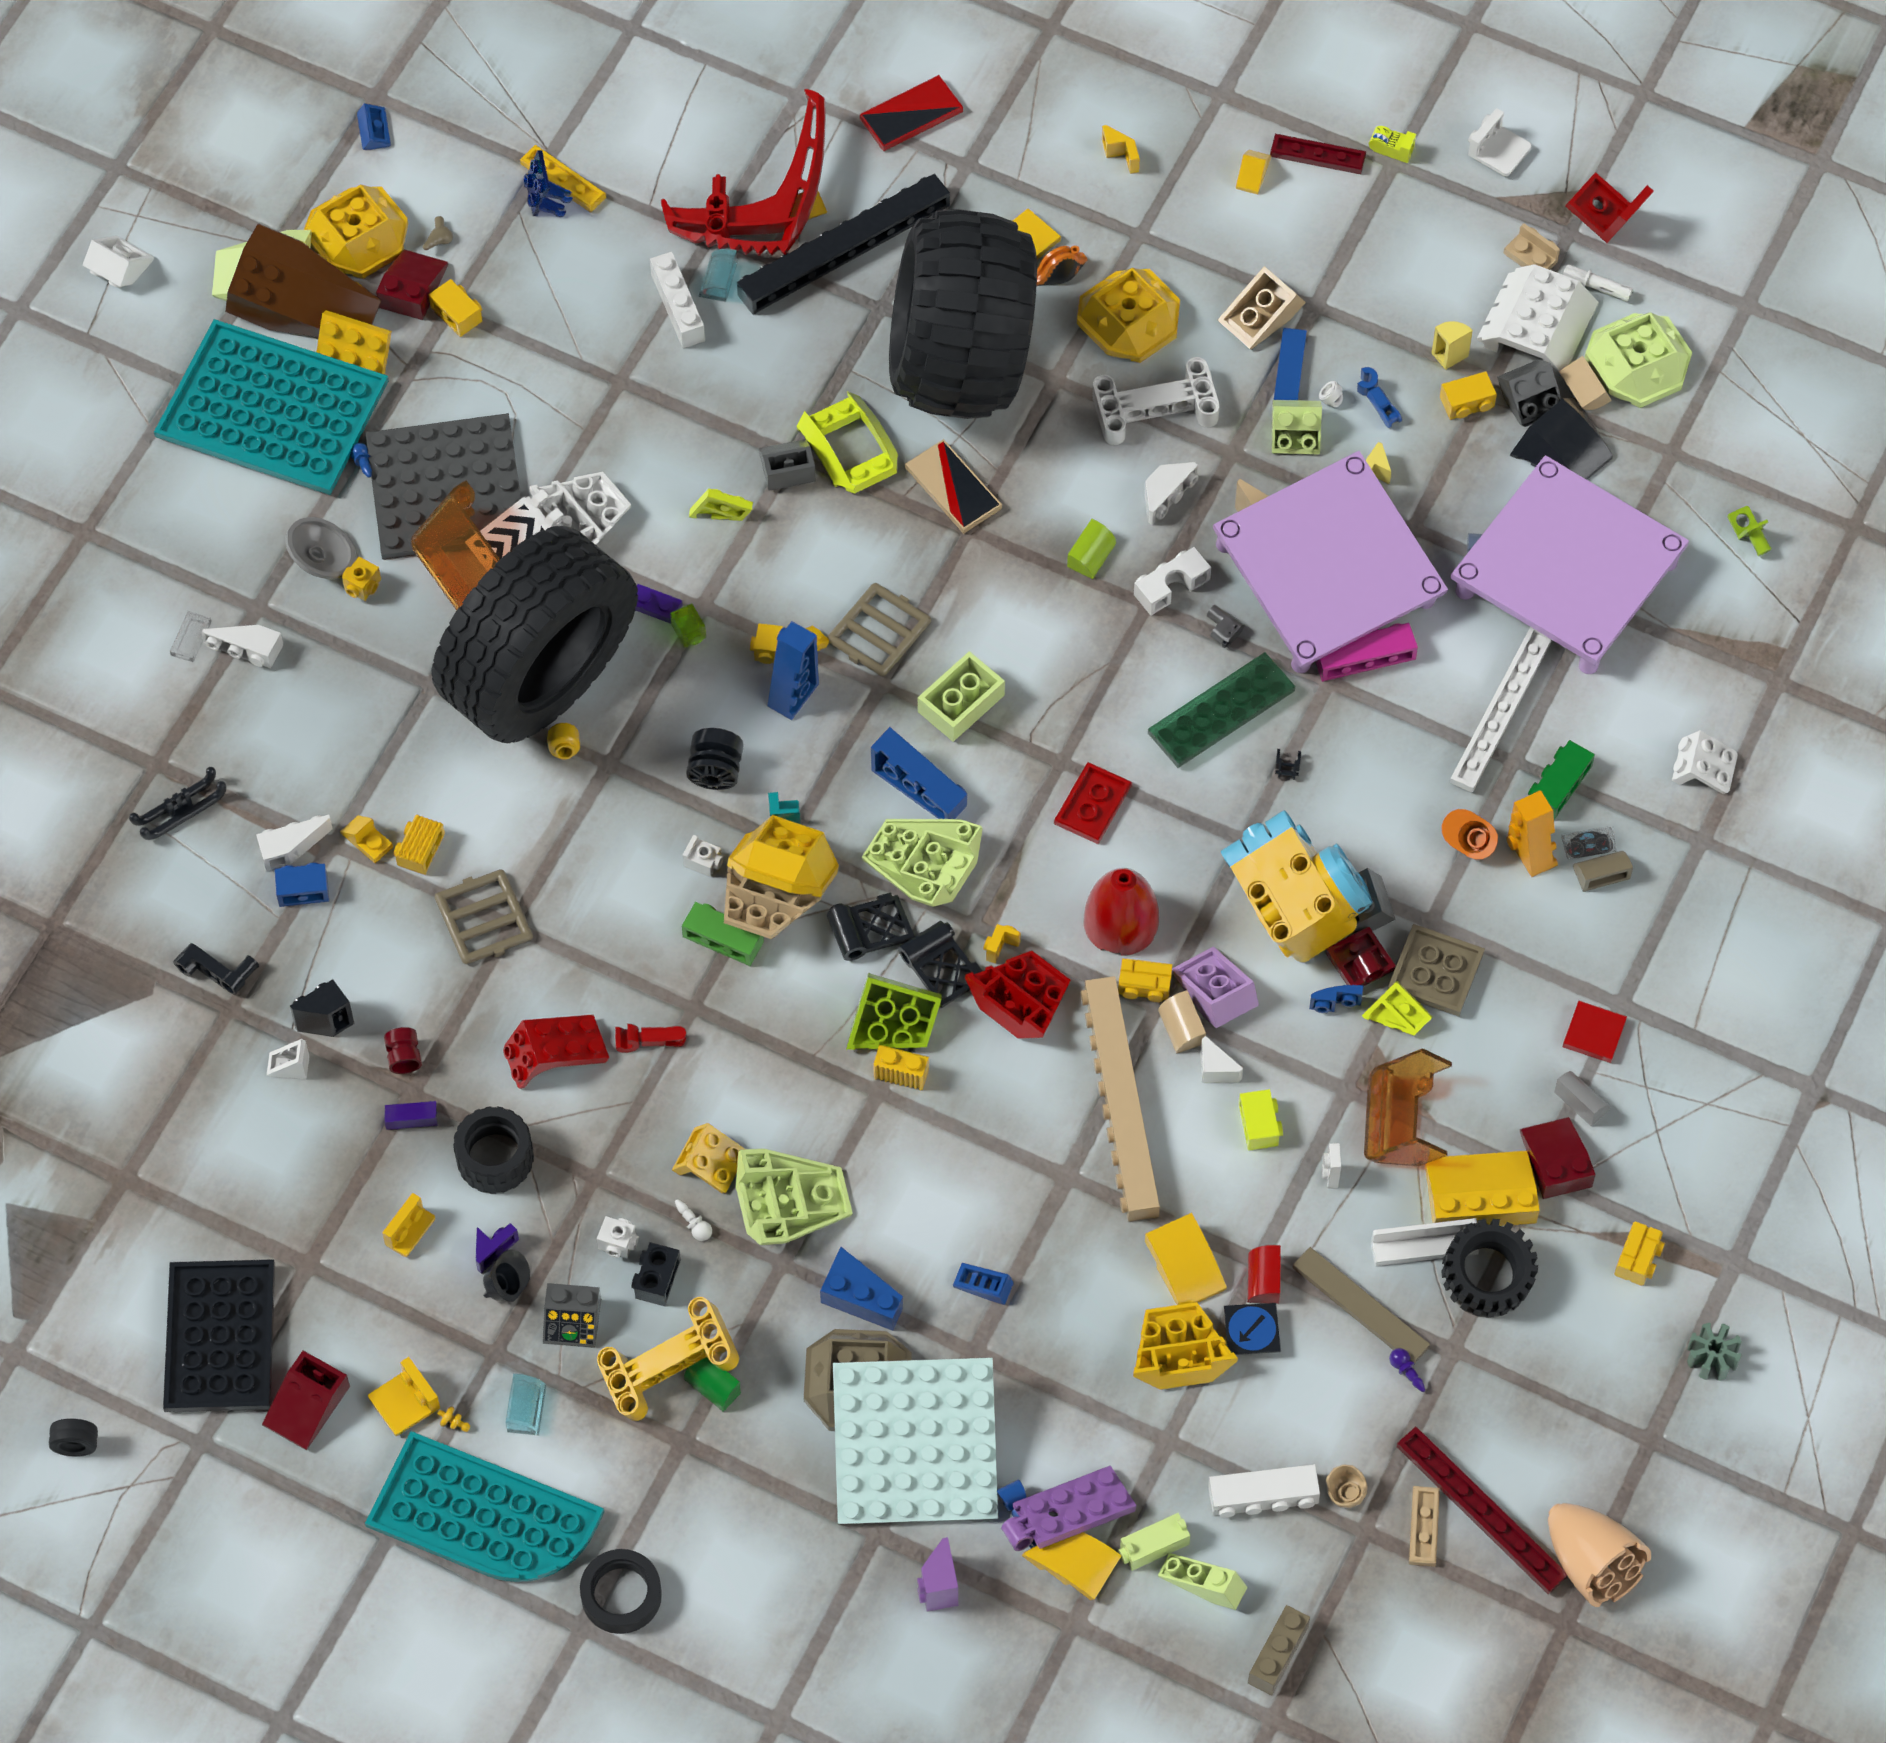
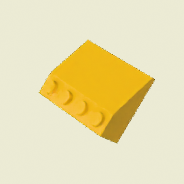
(1483, 1188)

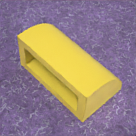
(1451, 343)

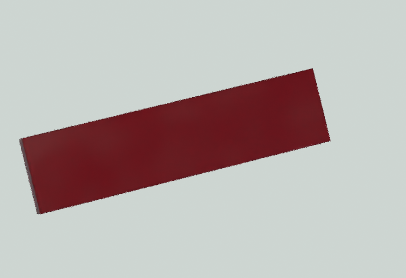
(1318, 154)

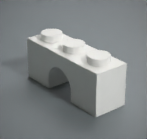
(1185, 568)

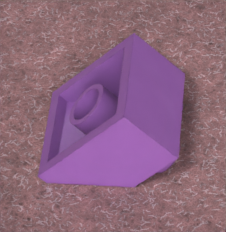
(938, 1579)

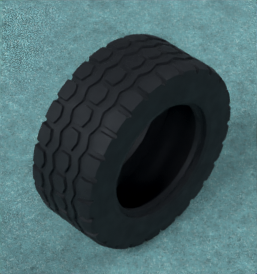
(534, 634)

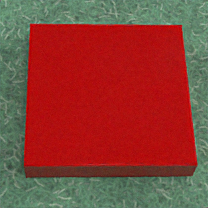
(1594, 1031)

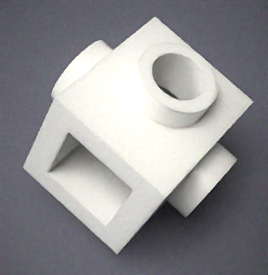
(617, 1237)

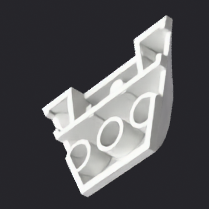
(588, 502)

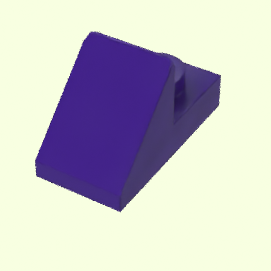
(489, 1249)

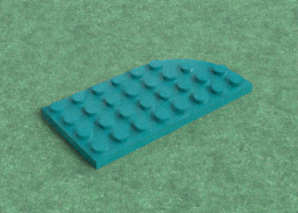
(480, 1513)

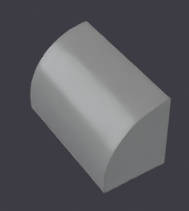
(1581, 1098)

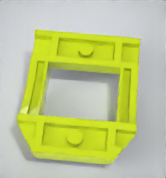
(835, 417)

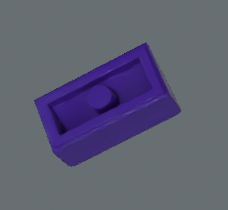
(411, 1115)

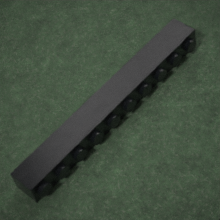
(842, 243)

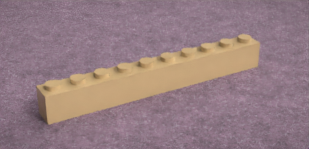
(1121, 1099)

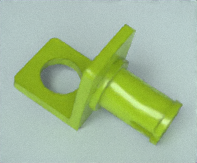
(1753, 530)

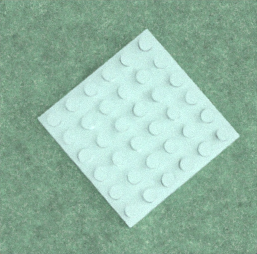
(915, 1440)

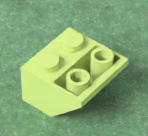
(1296, 426)

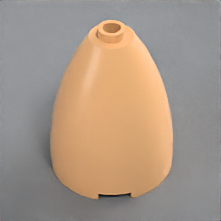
(1591, 1542)

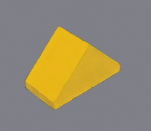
(1252, 171)

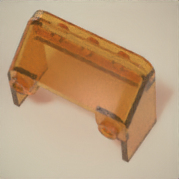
(1394, 1109)

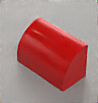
(1264, 1274)

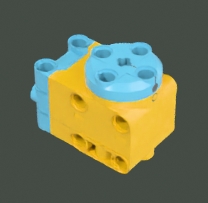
(1297, 894)

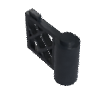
(850, 929)
(929, 946)

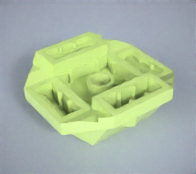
(1643, 375)

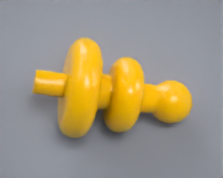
(454, 1420)

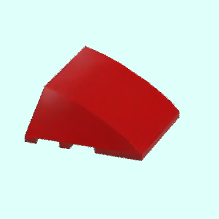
(1020, 993)

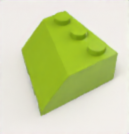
(893, 1015)

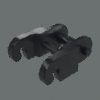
(1279, 763)

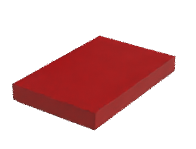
(1092, 803)

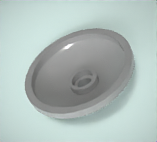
(320, 547)

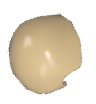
(1346, 1486)

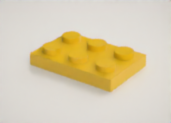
(354, 341)

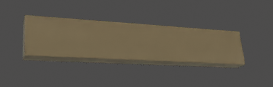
(1359, 1304)

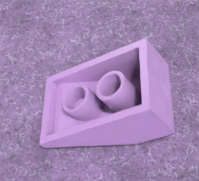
(1216, 986)

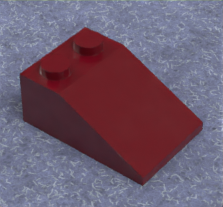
(409, 282)
(1558, 1158)

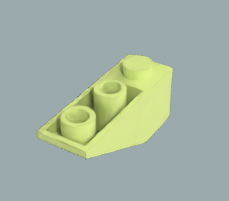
(1205, 1580)

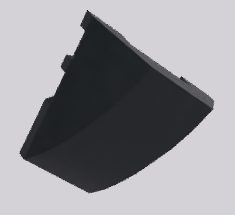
(1565, 437)

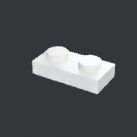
(1332, 1166)

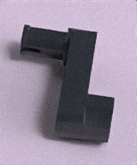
(195, 958)

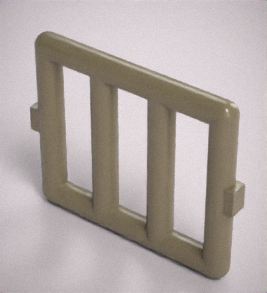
(863, 606)
(459, 937)

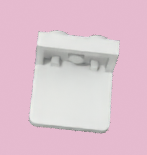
(1497, 145)
(1705, 760)

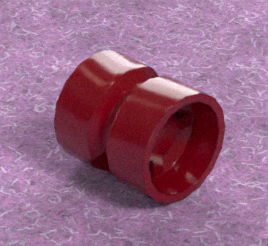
(402, 1050)

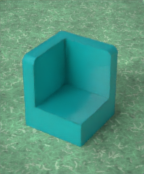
(784, 809)

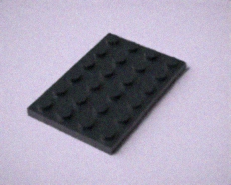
(219, 1336)

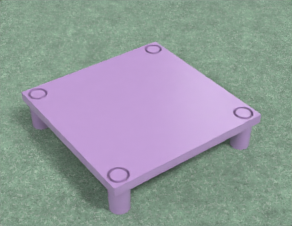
(1329, 559)
(1569, 561)

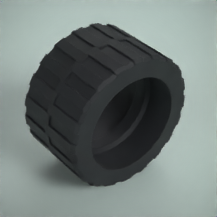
(491, 1122)

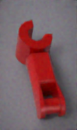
(628, 1039)

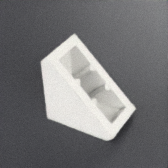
(289, 1061)
(1217, 1065)

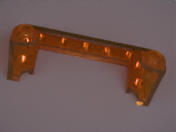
(454, 546)

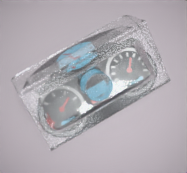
(1589, 842)

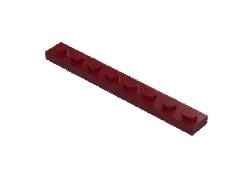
(1482, 1510)

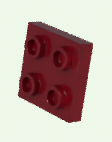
(1360, 958)

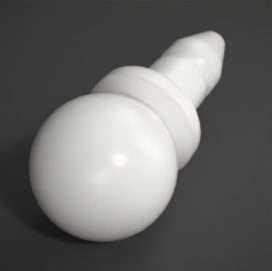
(700, 1229)

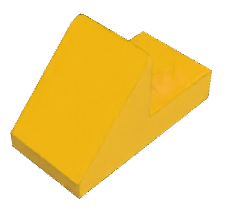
(367, 838)

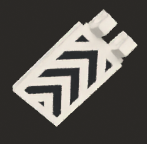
(520, 523)

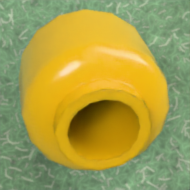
(563, 740)

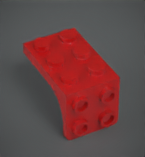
(552, 1044)

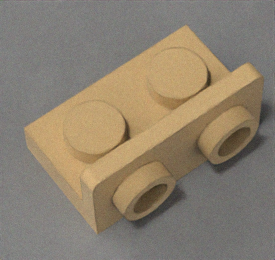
(1532, 248)

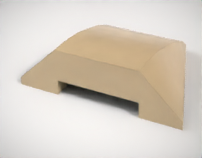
(762, 907)

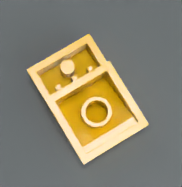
(1185, 1260)

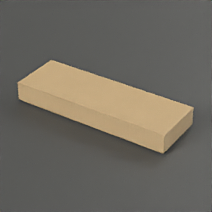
(1424, 1526)

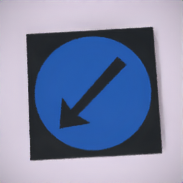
(1252, 1328)

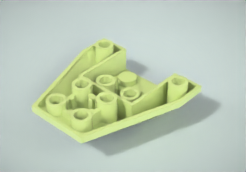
(925, 856)

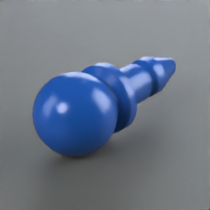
(361, 458)

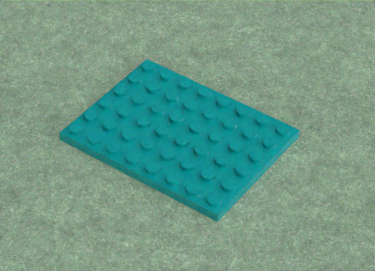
(271, 406)

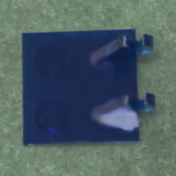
(540, 188)

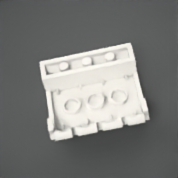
(1540, 315)

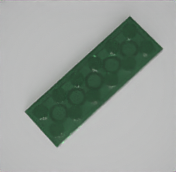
(1221, 710)

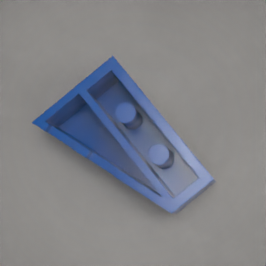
(860, 1292)

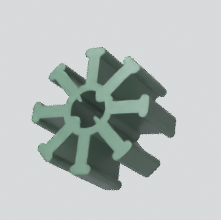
(1701, 1346)

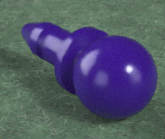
(1400, 1359)

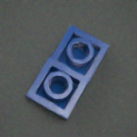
(1326, 999)

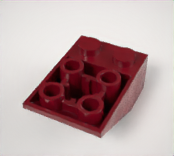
(306, 1400)

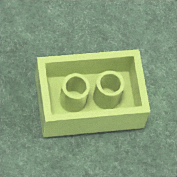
(961, 696)

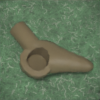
(439, 235)

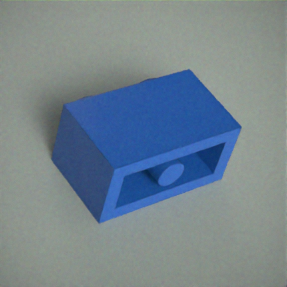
(301, 884)

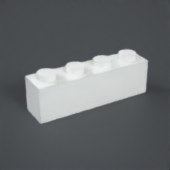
(677, 300)
(1264, 1491)

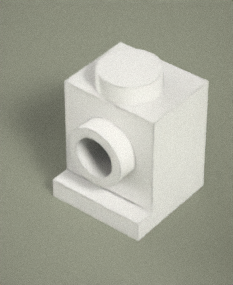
(703, 863)

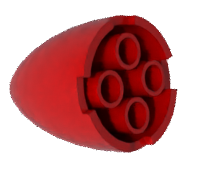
(1121, 912)

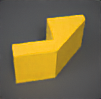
(1119, 144)

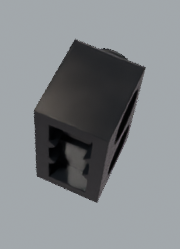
(661, 1274)

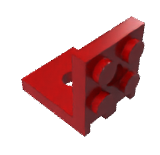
(1615, 210)

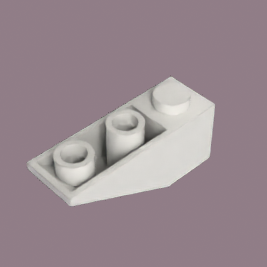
(248, 642)
(288, 843)

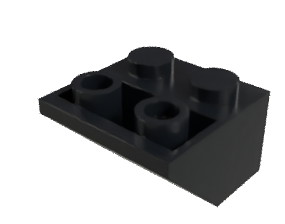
(322, 1011)

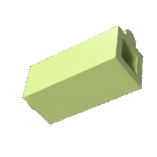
(1154, 1541)

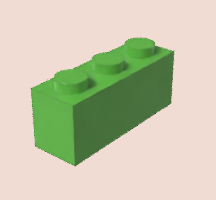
(708, 929)

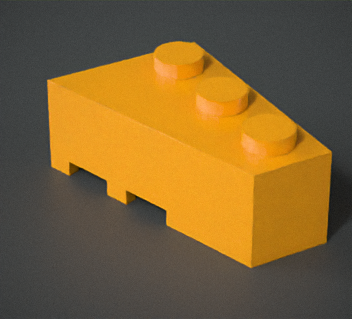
(1531, 833)

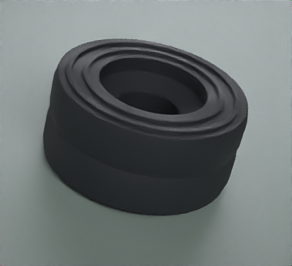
(73, 1437)

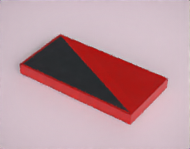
(911, 113)

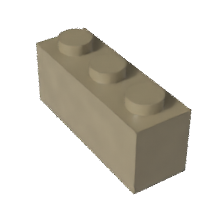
(1278, 1650)

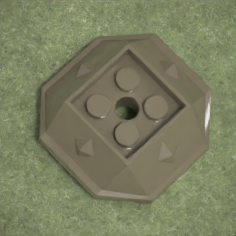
(843, 1347)

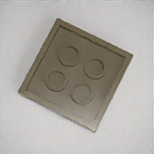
(1437, 969)

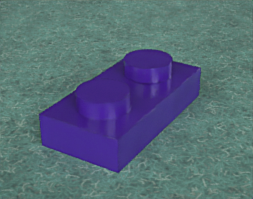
(656, 603)

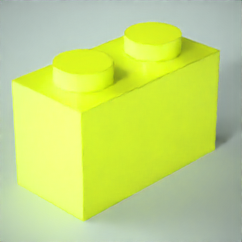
(1259, 1119)

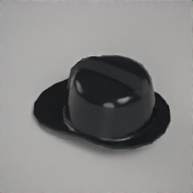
(507, 1277)

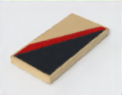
(953, 486)

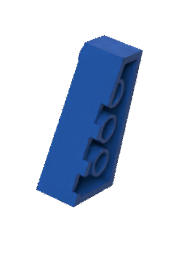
(794, 670)
(916, 776)

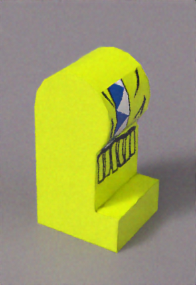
(1392, 143)

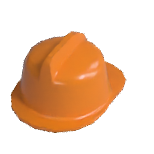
(1469, 834)

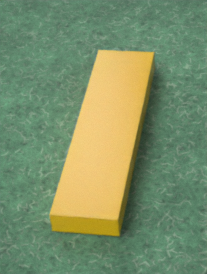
(581, 190)

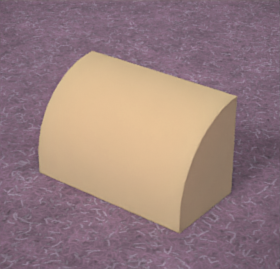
(1585, 385)
(1182, 1022)

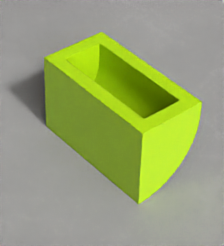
(1091, 549)

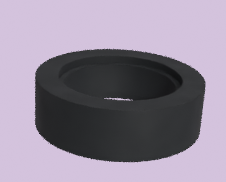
(620, 1560)

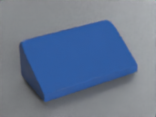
(373, 127)

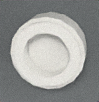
(1330, 393)

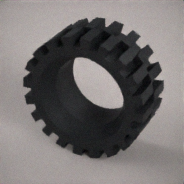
(1499, 1239)

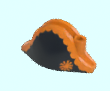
(1060, 265)

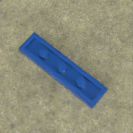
(1290, 364)

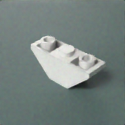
(1167, 487)

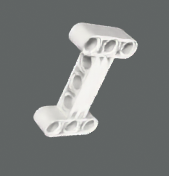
(1155, 401)

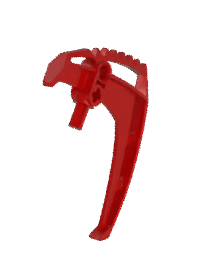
(764, 216)

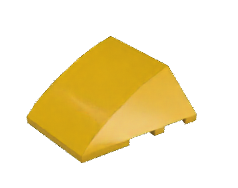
(1180, 1348)

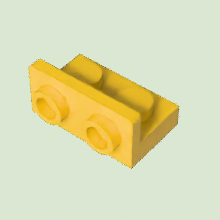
(408, 1226)

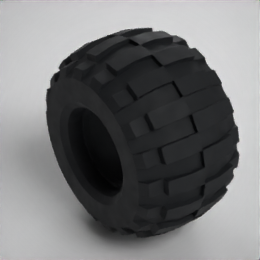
(962, 314)

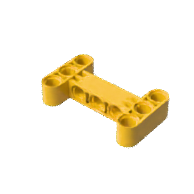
(667, 1358)

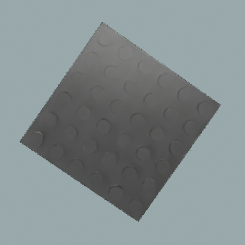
(423, 464)

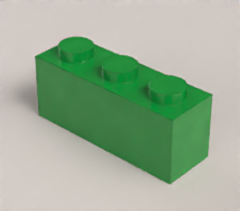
(1564, 775)

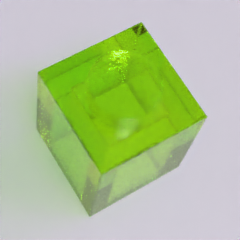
(688, 625)

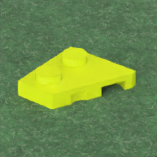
(721, 506)
(1399, 1010)

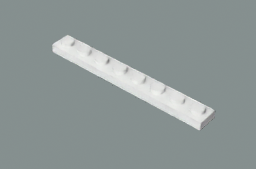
(1500, 710)

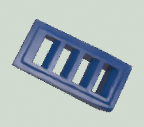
(992, 1294)

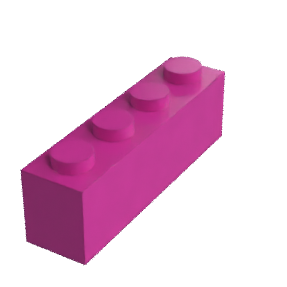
(1370, 652)

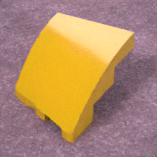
(1076, 1561)

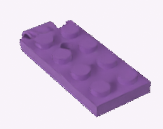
(1079, 1506)

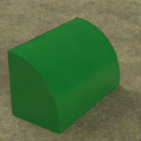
(713, 1383)

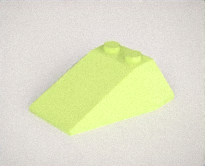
(788, 1195)

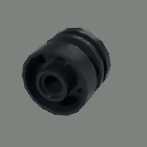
(714, 758)

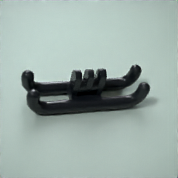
(180, 807)

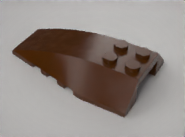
(290, 286)

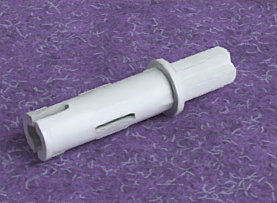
(1599, 283)

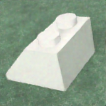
(116, 260)

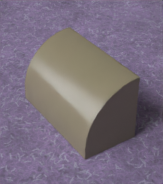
(1603, 870)

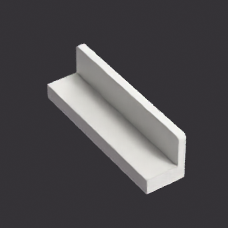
(1416, 1242)

